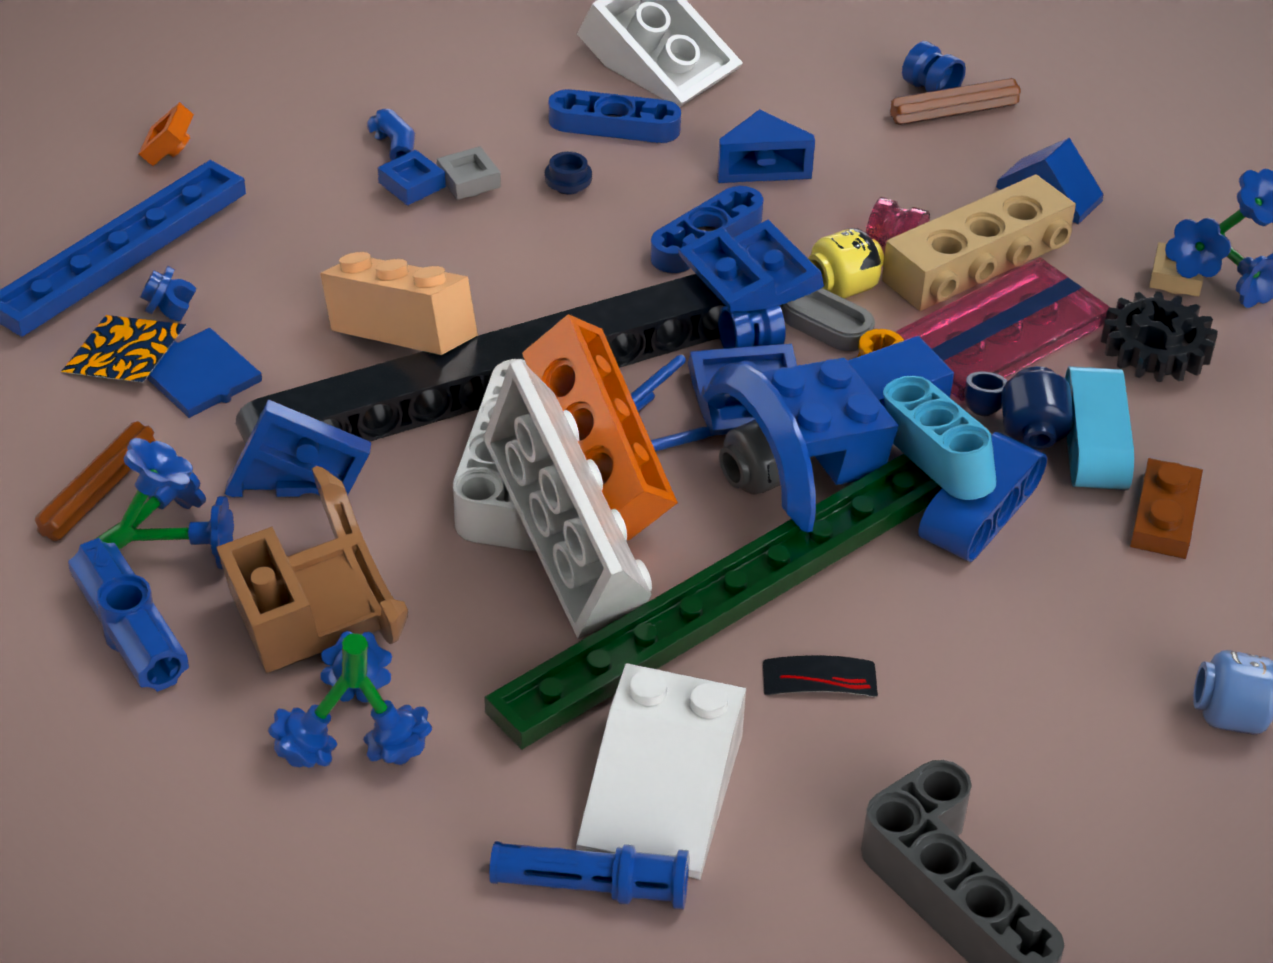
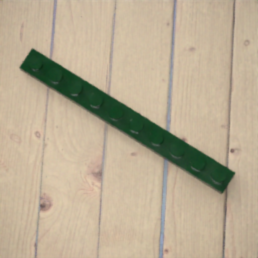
(708, 602)

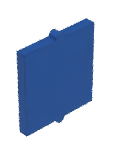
(202, 373)

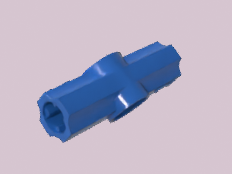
(128, 615)

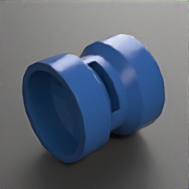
(931, 69)
(751, 327)

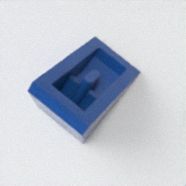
(765, 151)
(1062, 169)

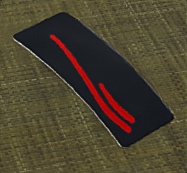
(819, 674)

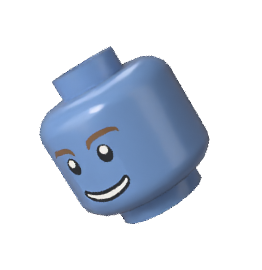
(1235, 692)

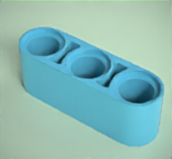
(1101, 433)
(941, 437)

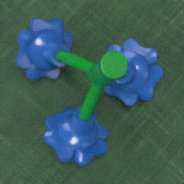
(353, 668)

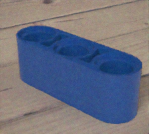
(970, 525)

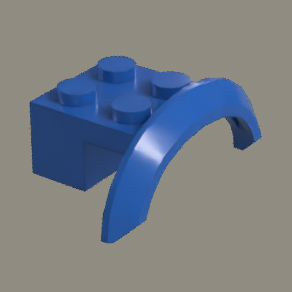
(809, 413)

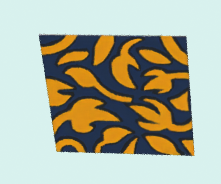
(124, 348)

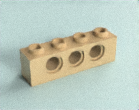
(977, 242)

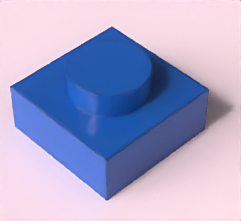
(411, 177)

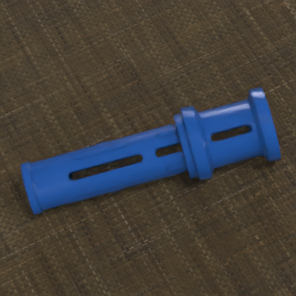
(622, 873)

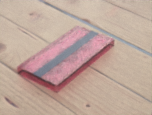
(1009, 322)

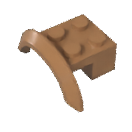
(311, 597)

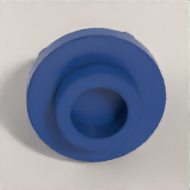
(167, 294)

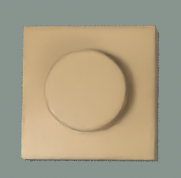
(1167, 278)

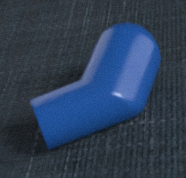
(390, 124)

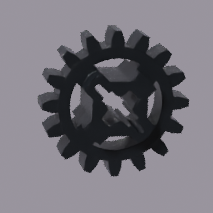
(1159, 336)

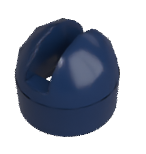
(984, 392)

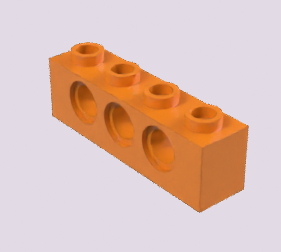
(588, 383)

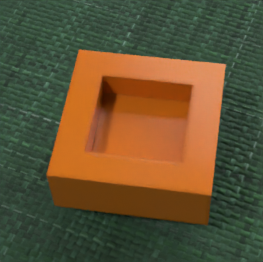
(167, 135)

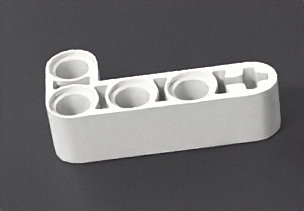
(481, 500)

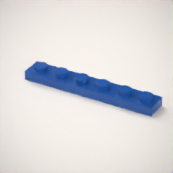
(117, 246)

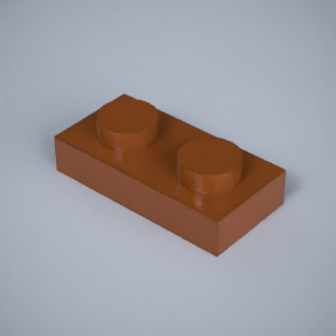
(1166, 508)

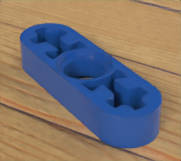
(588, 114)
(733, 209)

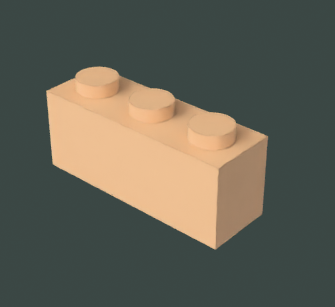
(399, 303)

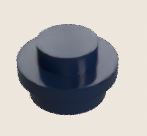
(568, 172)

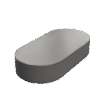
(829, 319)

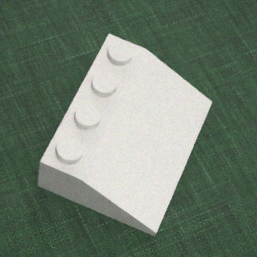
(563, 504)

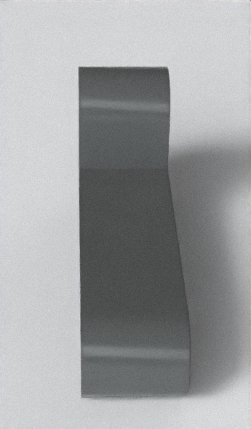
(918, 853)

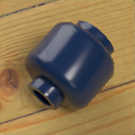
(1037, 407)

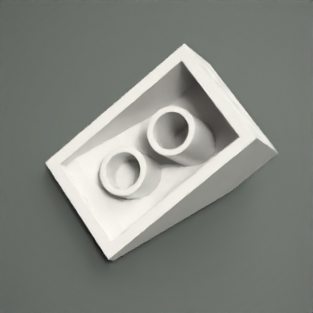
(658, 46)
(663, 765)

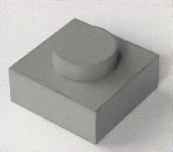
(469, 173)

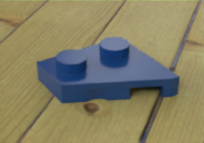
(287, 448)

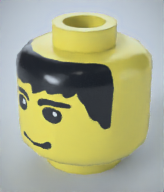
(848, 262)

